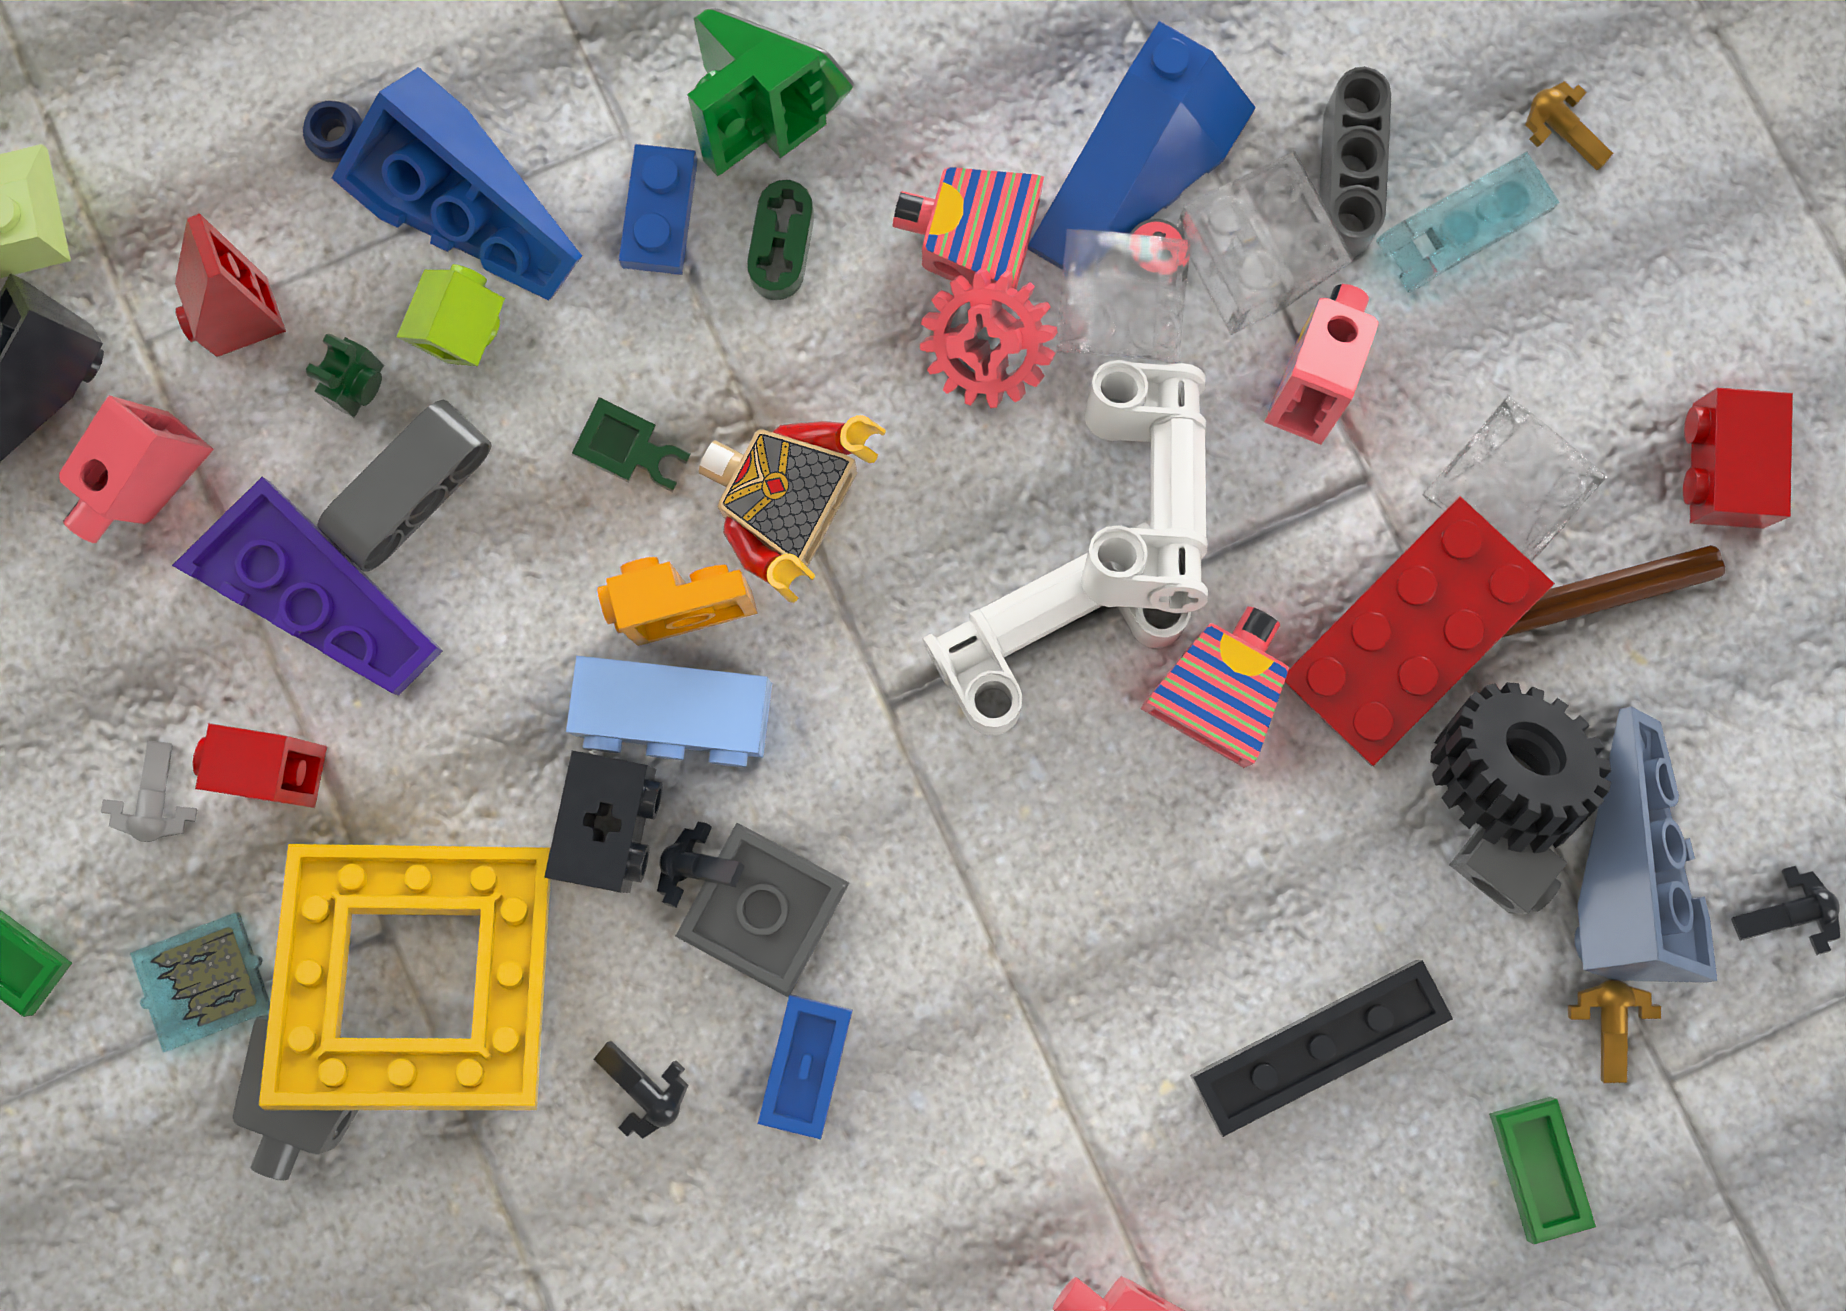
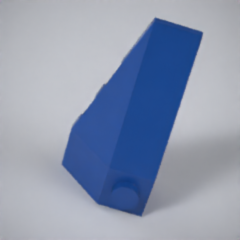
(1154, 140)
(438, 171)

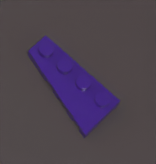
(300, 581)

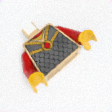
(786, 493)

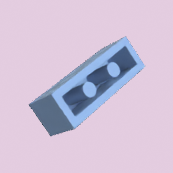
(669, 710)

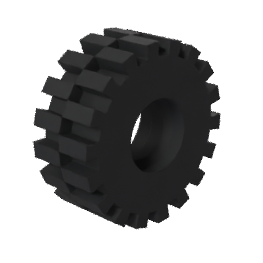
(1500, 792)

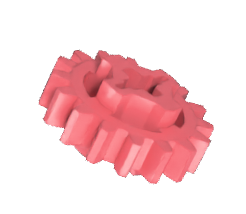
(987, 312)

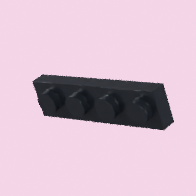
(1321, 1047)

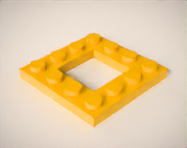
(322, 888)

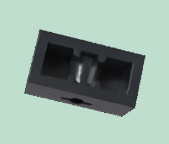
(588, 792)

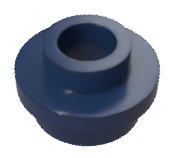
(321, 121)

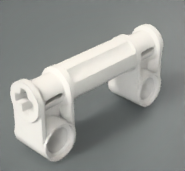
(1172, 550)
(974, 652)

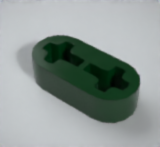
(767, 237)

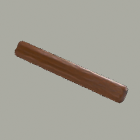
(1623, 587)

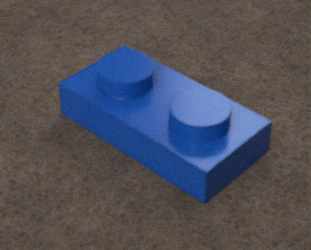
(658, 209)
(805, 1066)

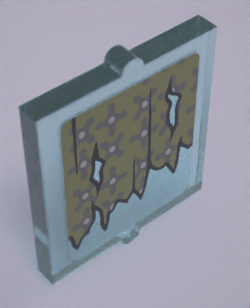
(201, 982)

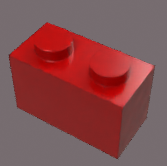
(1739, 458)
(259, 765)

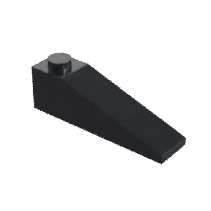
(41, 359)

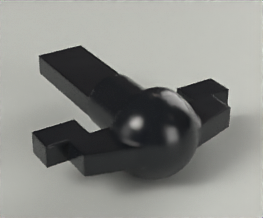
(680, 862)
(1817, 906)
(660, 1106)

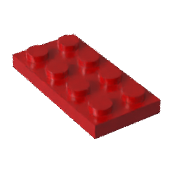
(1417, 631)

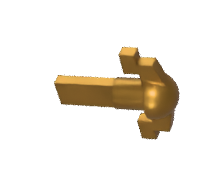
(1549, 108)
(1614, 999)

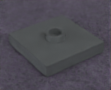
(771, 915)

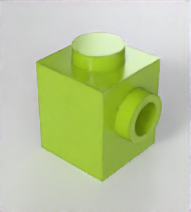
(452, 315)

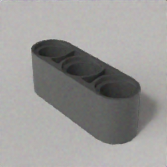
(1363, 137)
(404, 485)

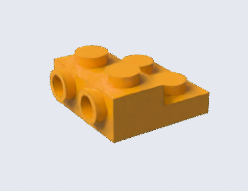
(656, 603)

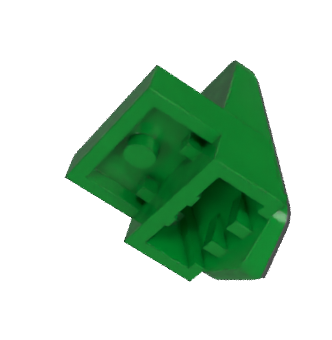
(759, 89)

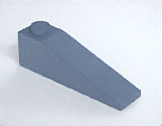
(1635, 887)

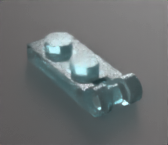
(1469, 220)

